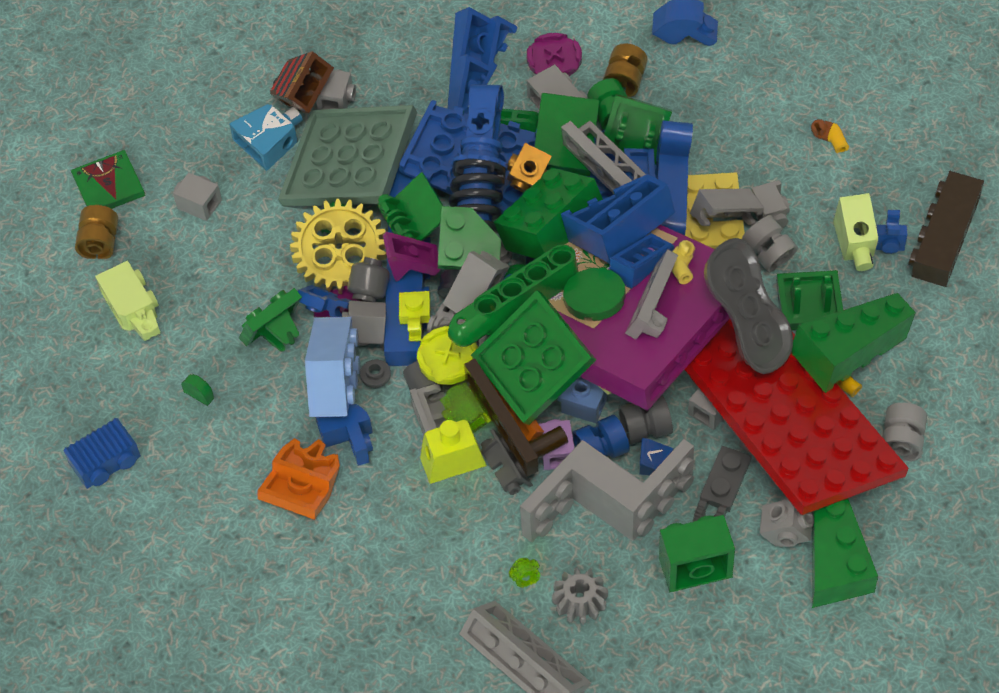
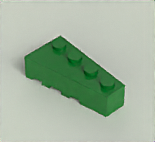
(850, 338)

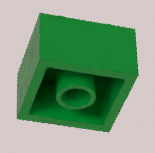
(696, 553)

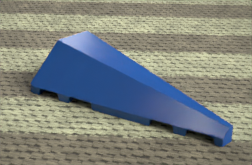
(473, 52)

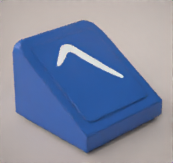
(652, 455)

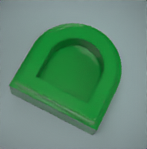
(198, 389)

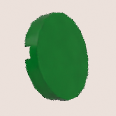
(594, 294)

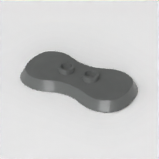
(759, 326)

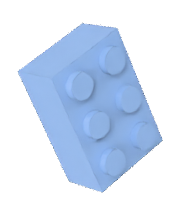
(331, 366)

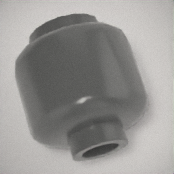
(368, 280)

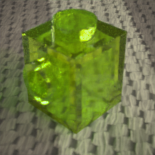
(463, 404)

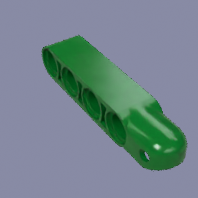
(493, 307)

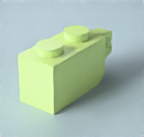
(129, 300)

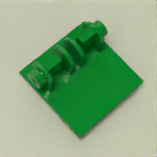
(414, 210)

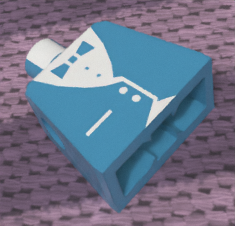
(266, 133)

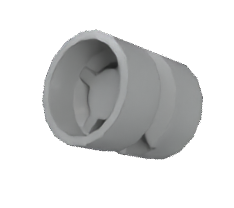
(763, 235)
(905, 429)

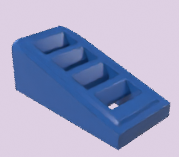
(643, 265)

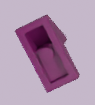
(410, 254)

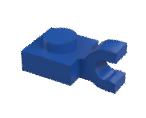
(892, 236)
(318, 300)

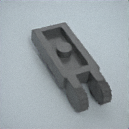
(723, 482)

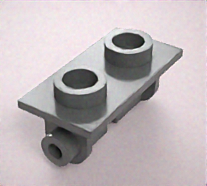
(498, 453)

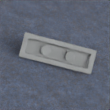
(645, 317)

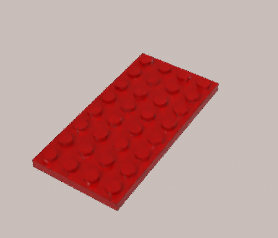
(804, 438)

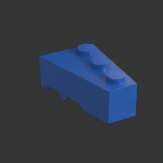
(620, 219)

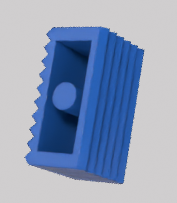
(102, 453)

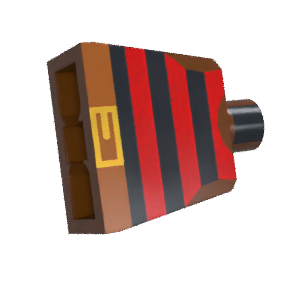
(300, 86)

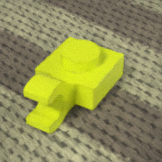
(414, 310)

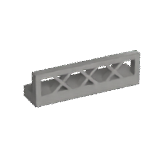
(593, 155)
(518, 657)

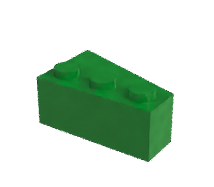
(839, 556)

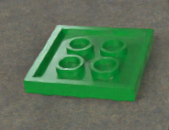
(533, 357)

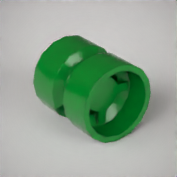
(605, 93)

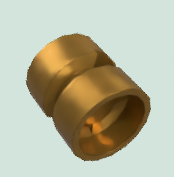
(627, 65)
(96, 232)

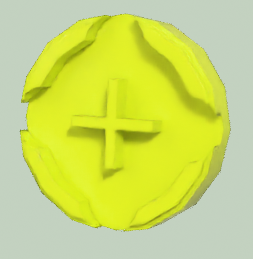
(442, 359)

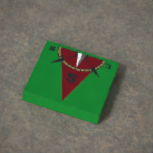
(108, 181)

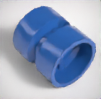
(606, 437)

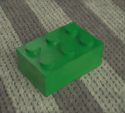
(535, 219)

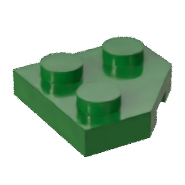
(461, 233)

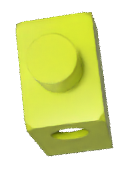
(450, 451)

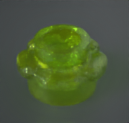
(522, 568)

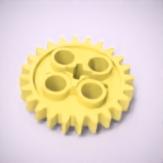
(338, 221)

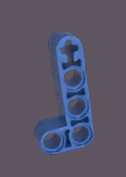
(672, 168)

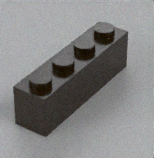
(947, 228)

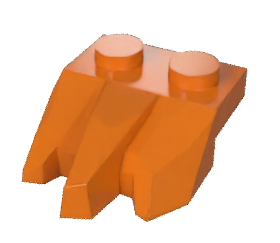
(300, 478)

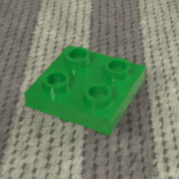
(635, 123)
(808, 295)
(273, 322)

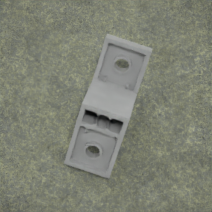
(607, 491)

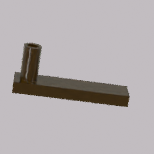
(524, 451)

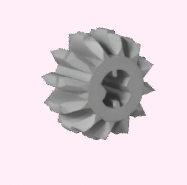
(566, 595)

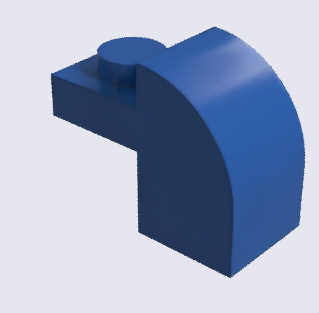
(683, 19)
(351, 428)

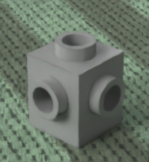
(784, 525)

